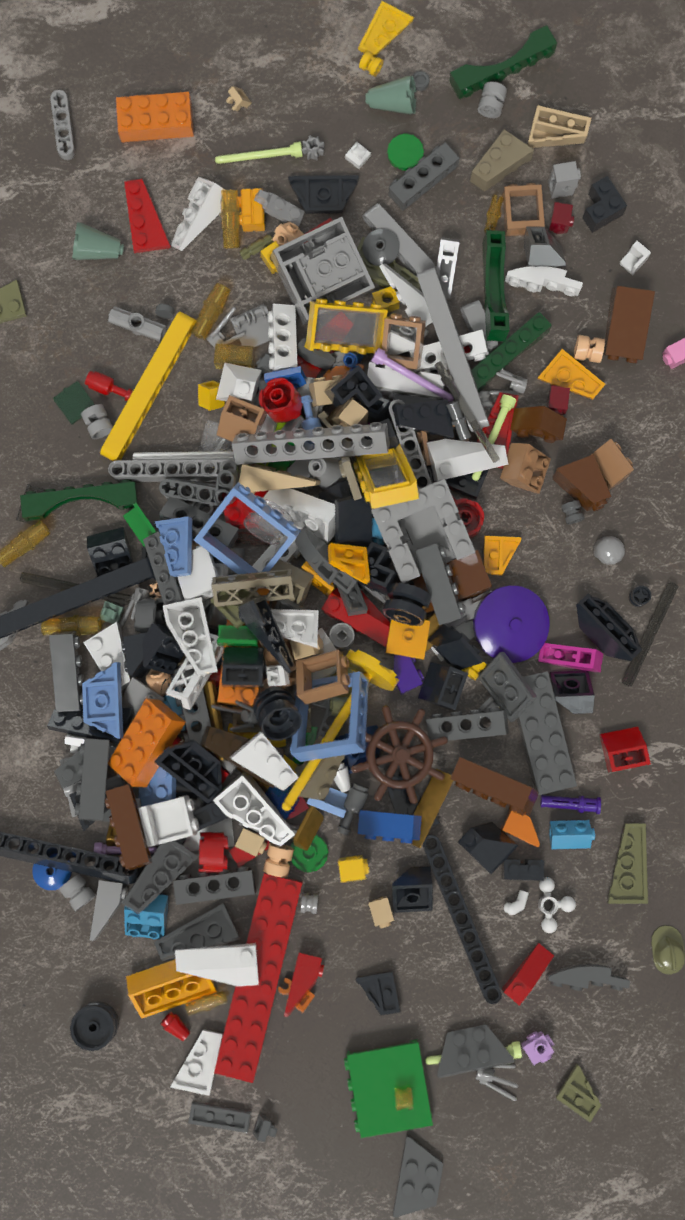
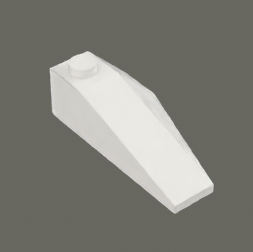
(202, 210)
(407, 294)
(457, 458)
(190, 629)
(250, 805)
(223, 964)

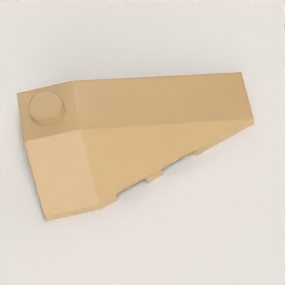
(266, 478)

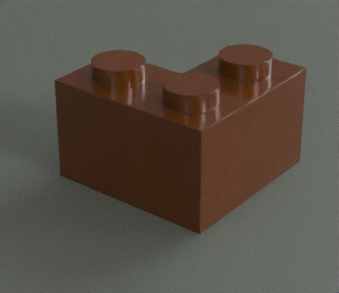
(538, 422)

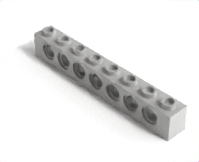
(303, 450)

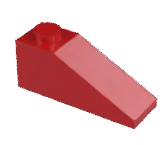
(527, 974)
(304, 978)

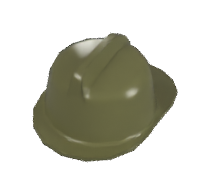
(668, 950)

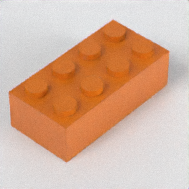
(154, 117)
(144, 741)

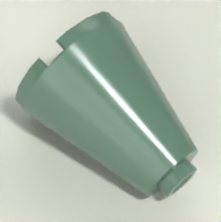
(394, 96)
(95, 244)

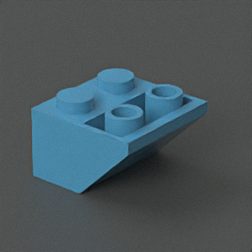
(150, 922)

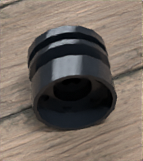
(277, 713)

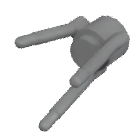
(217, 337)
(517, 383)
(139, 595)
(487, 1075)

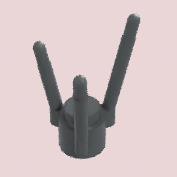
(247, 715)

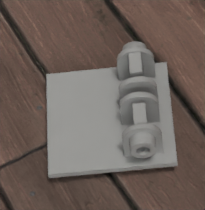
(255, 326)
(136, 695)

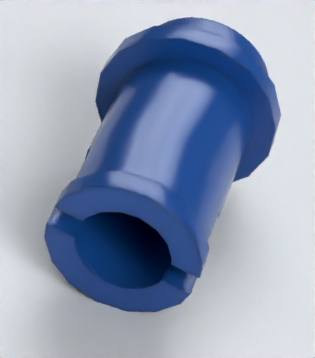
(351, 359)

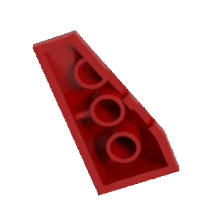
(371, 624)

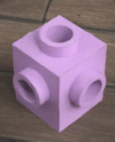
(541, 1054)

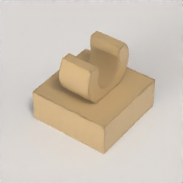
(239, 97)

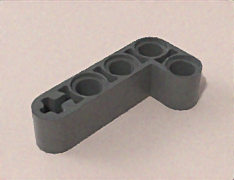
(198, 488)

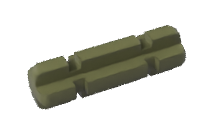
(256, 247)

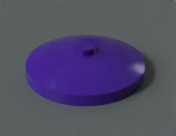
(511, 622)

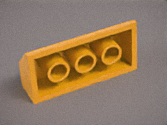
(165, 988)

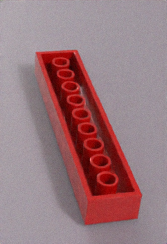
(253, 1003)

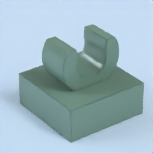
(111, 612)

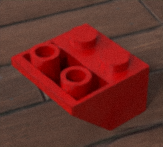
(624, 749)

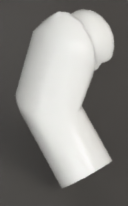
(518, 905)

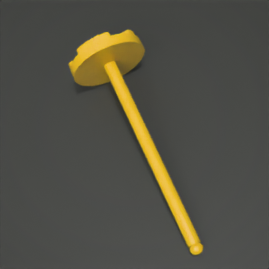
(376, 675)

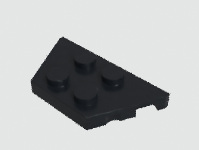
(323, 193)

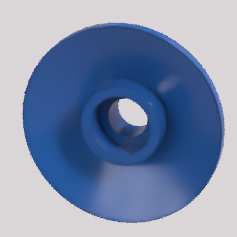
(48, 881)

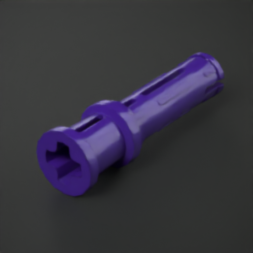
(580, 804)

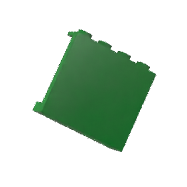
(374, 1081)

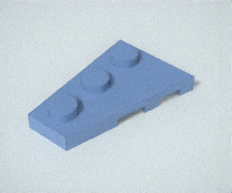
(177, 542)

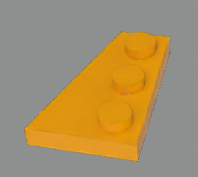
(569, 373)

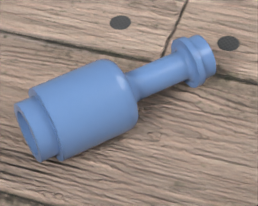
(310, 421)

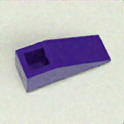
(407, 674)

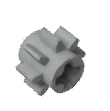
(313, 148)

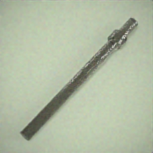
(447, 380)

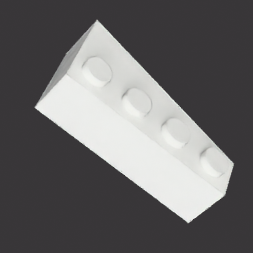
(390, 381)
(306, 511)

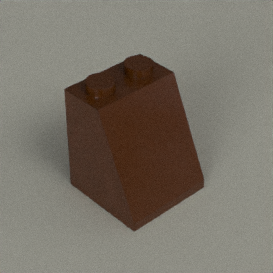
(584, 483)

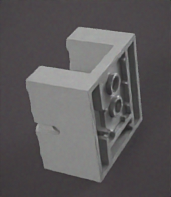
(322, 267)
(426, 526)

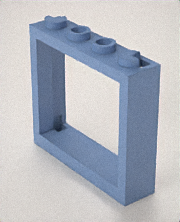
(260, 506)
(357, 728)

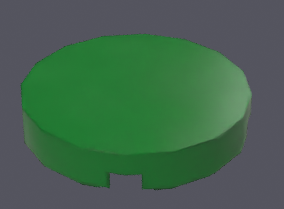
(405, 151)
(311, 859)

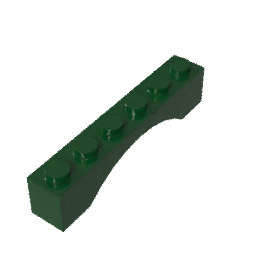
(472, 78)
(493, 269)
(514, 346)
(40, 505)

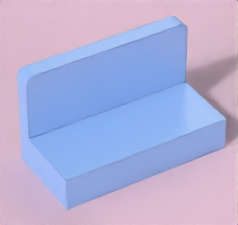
(333, 802)

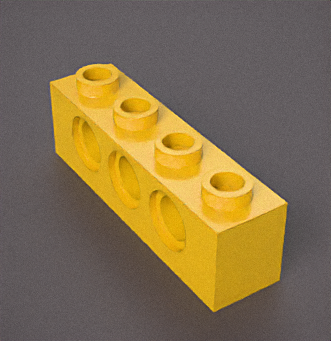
(353, 868)

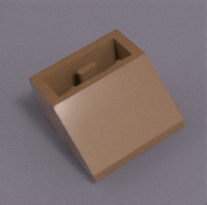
(240, 418)
(612, 463)
(525, 467)

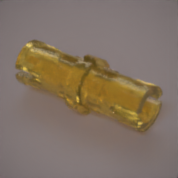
(493, 213)
(206, 1003)

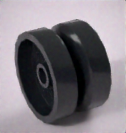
(407, 604)
(91, 1037)

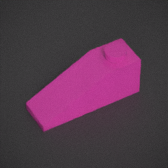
(571, 657)

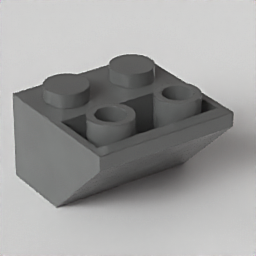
(542, 248)

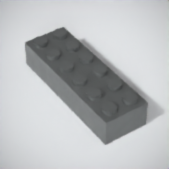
(544, 739)

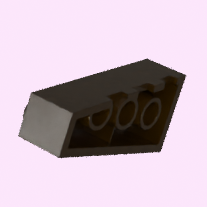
(226, 744)

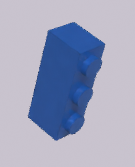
(389, 826)

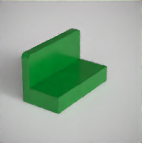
(139, 523)
(236, 637)

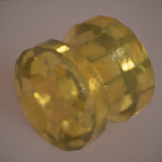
(404, 1099)

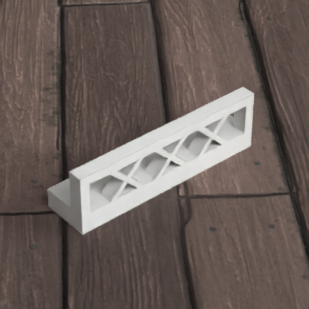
(195, 682)

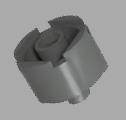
(149, 612)

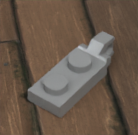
(279, 207)

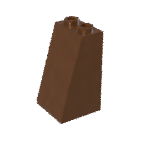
(628, 323)
(467, 574)

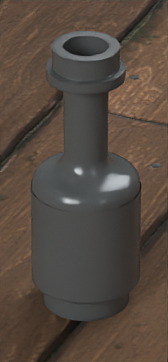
(354, 803)

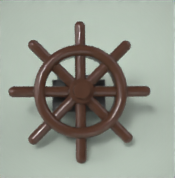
(396, 754)

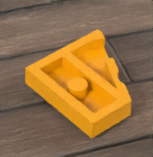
(498, 553)
(350, 560)

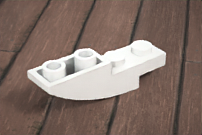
(535, 277)

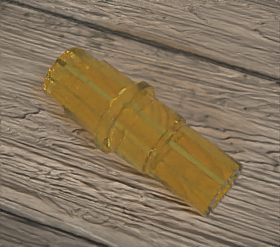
(230, 218)
(210, 311)
(23, 543)
(81, 624)

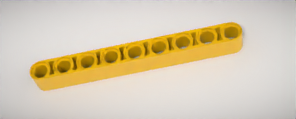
(148, 387)

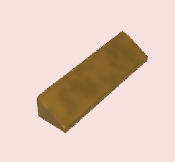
(211, 698)
(430, 804)

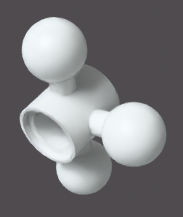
(567, 904)

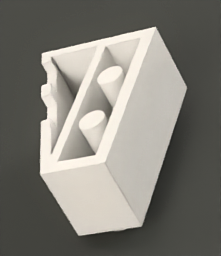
(107, 649)

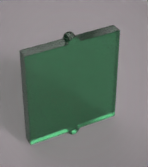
(73, 402)

